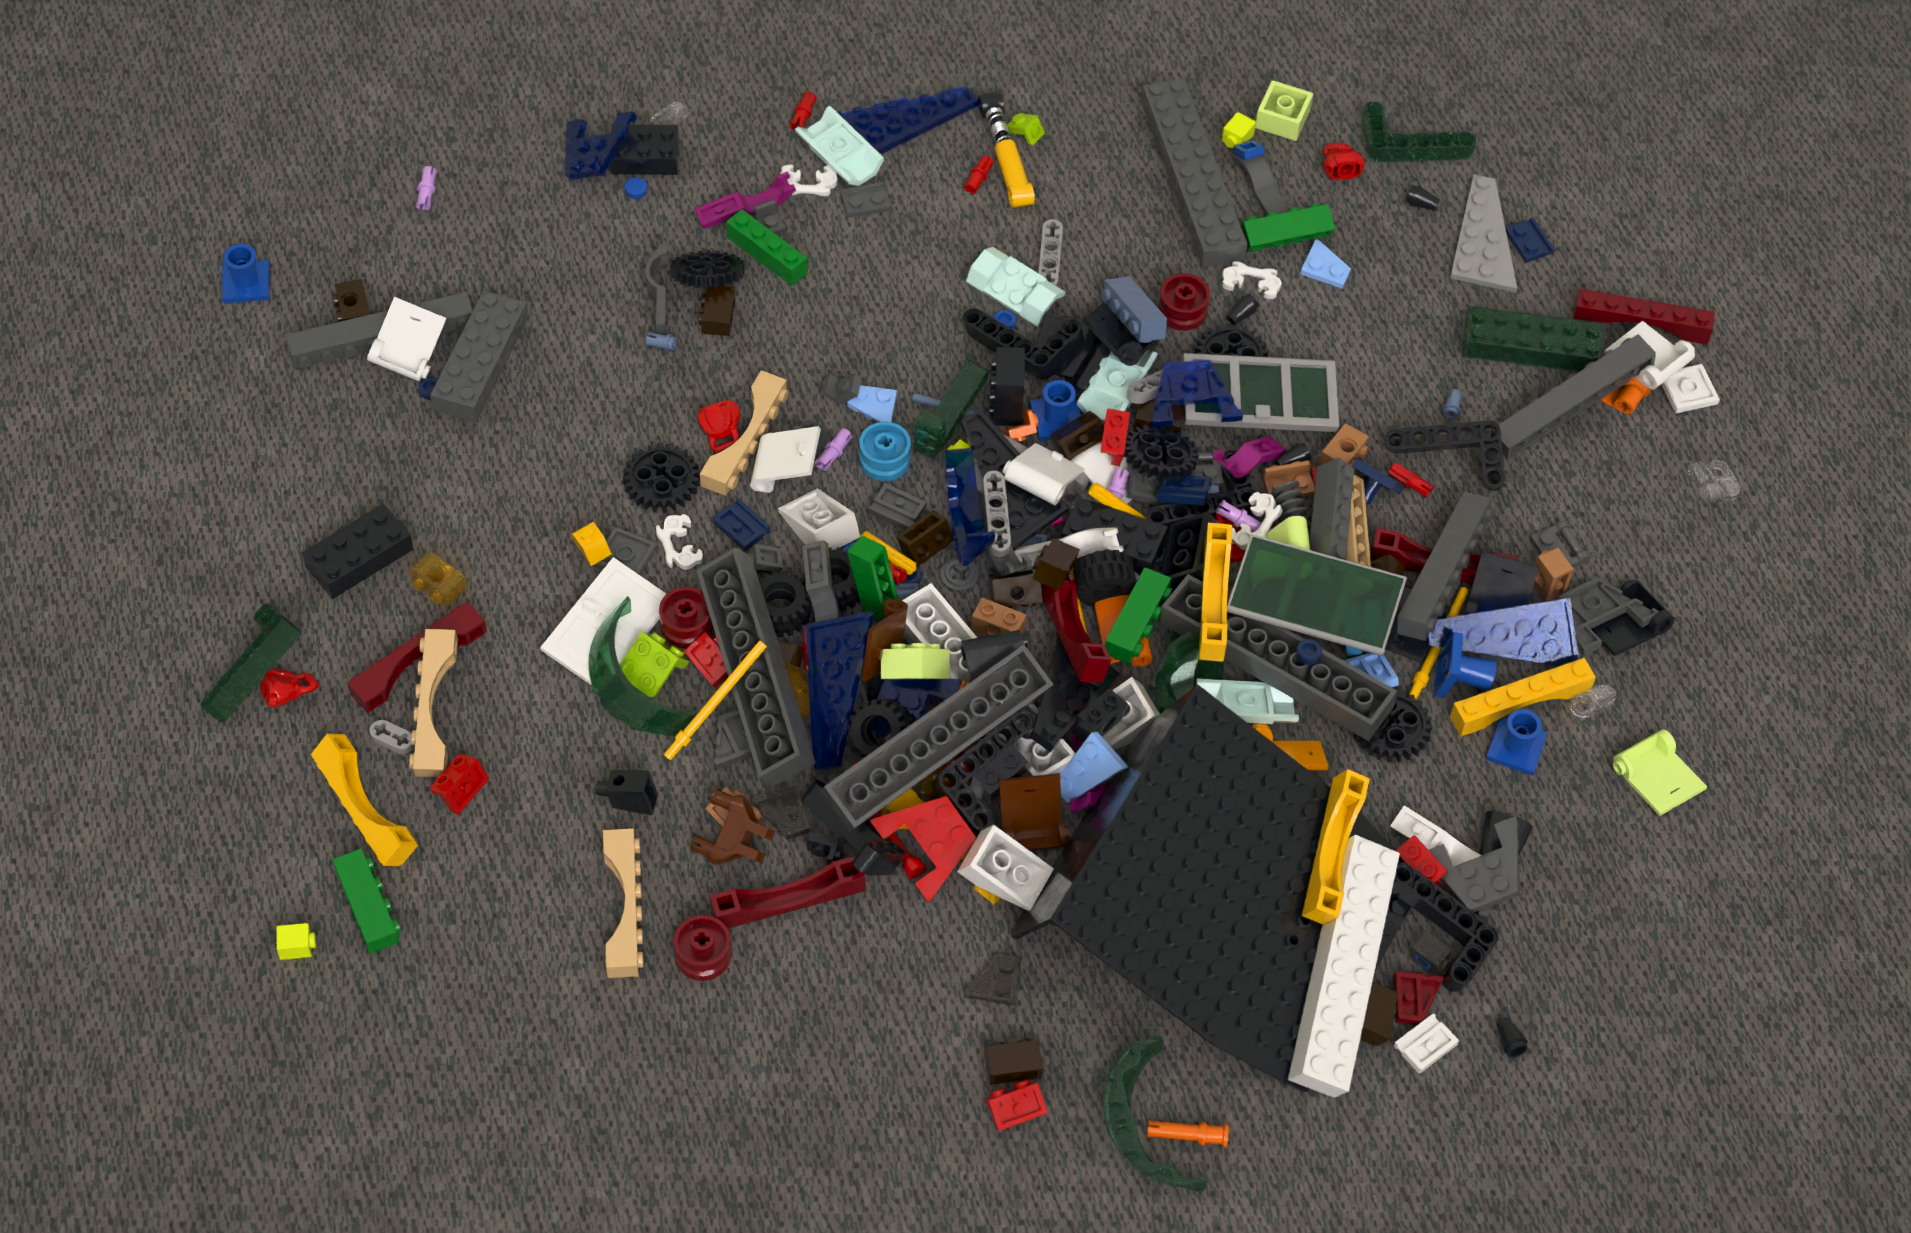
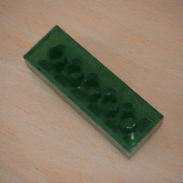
(1531, 339)

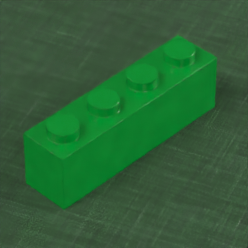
(1288, 227)
(766, 247)
(872, 575)
(1138, 615)
(366, 901)

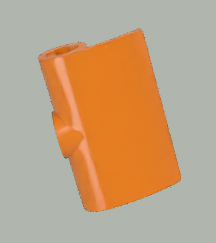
(1627, 396)
(1107, 614)

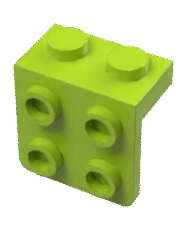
(651, 663)

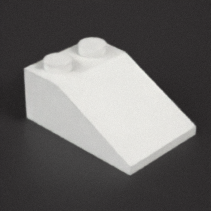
(820, 518)
(1136, 717)
(1005, 868)

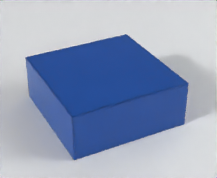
(1249, 149)

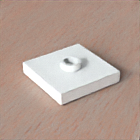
(1690, 389)

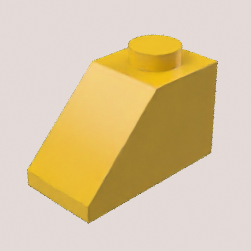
(591, 543)

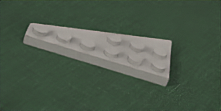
(1483, 244)

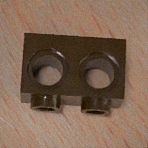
(925, 537)

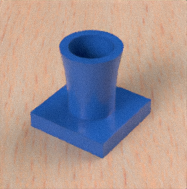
(243, 276)
(1055, 409)
(1455, 667)
(1518, 741)

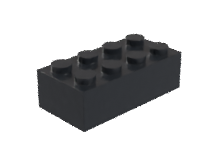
(1138, 536)
(357, 551)

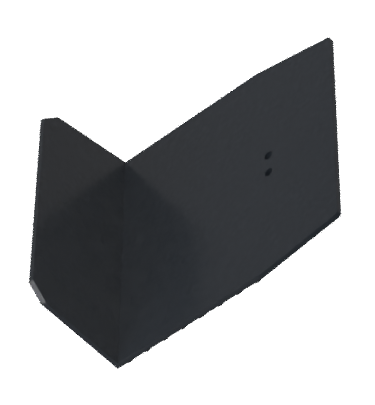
(1202, 877)

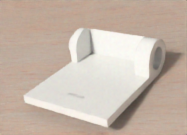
(407, 340)
(1668, 357)
(784, 456)
(1099, 467)
(1042, 472)

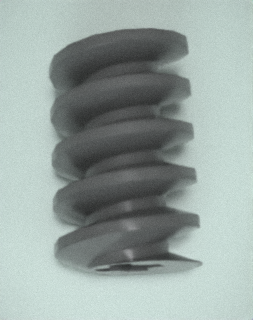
(1286, 498)

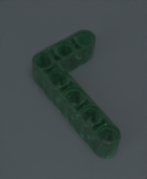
(1411, 146)
(936, 428)
(253, 664)

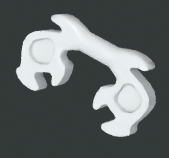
(825, 181)
(1269, 281)
(1264, 504)
(673, 525)

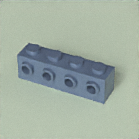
(1134, 309)

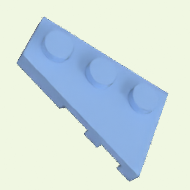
(1089, 767)

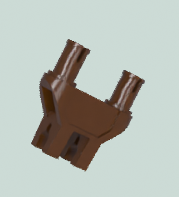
(736, 832)

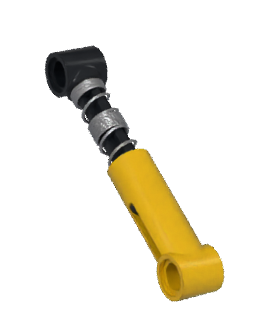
(1019, 190)

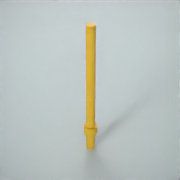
(1421, 677)
(684, 736)

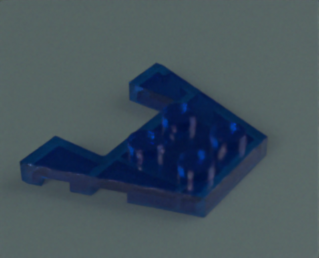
(593, 154)
(1192, 384)
(914, 696)

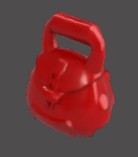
(1342, 161)
(720, 422)
(283, 686)

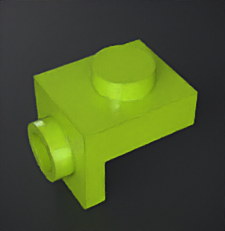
(1028, 126)

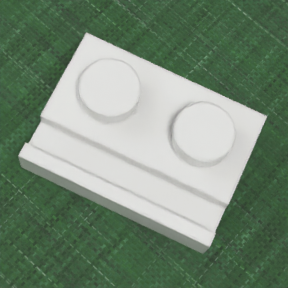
(1426, 1043)

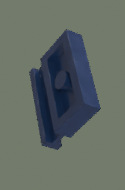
(1529, 240)
(1185, 490)
(741, 524)

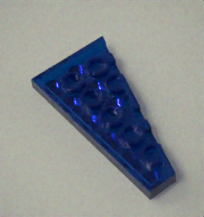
(901, 120)
(1523, 632)
(834, 671)

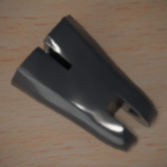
(1490, 839)

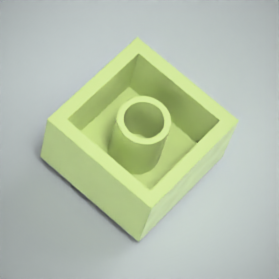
(1284, 110)
(915, 662)

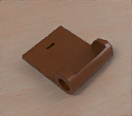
(884, 634)
(1033, 811)

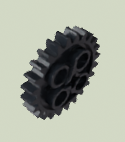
(707, 269)
(1231, 342)
(1160, 452)
(661, 477)
(1410, 737)

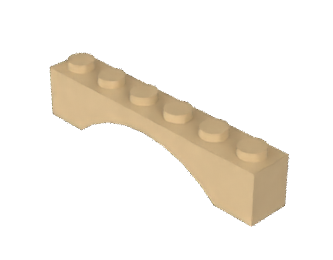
(723, 468)
(439, 656)
(622, 947)

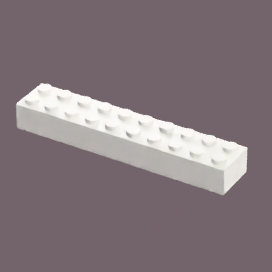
(935, 622)
(1344, 971)

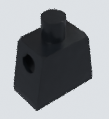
(630, 791)

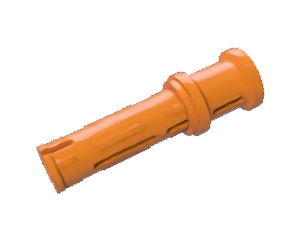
(1202, 1133)

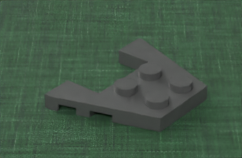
(1597, 603)
(1488, 877)

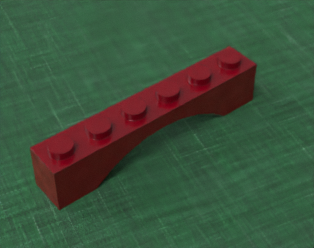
(1684, 322)
(1414, 555)
(1087, 657)
(375, 684)
(746, 906)

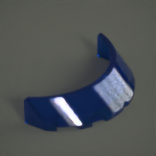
(964, 506)

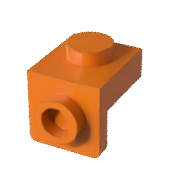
(1019, 432)

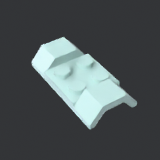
(842, 148)
(1013, 285)
(1110, 385)
(1252, 700)

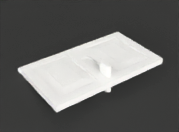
(574, 635)

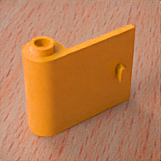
(1307, 753)

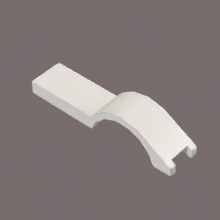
(1087, 541)
(1410, 823)

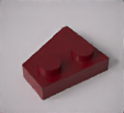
(1415, 995)

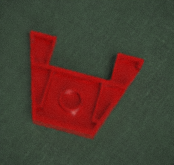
(938, 831)

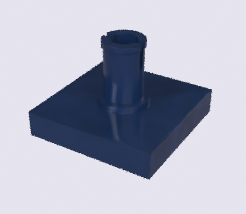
(1375, 480)

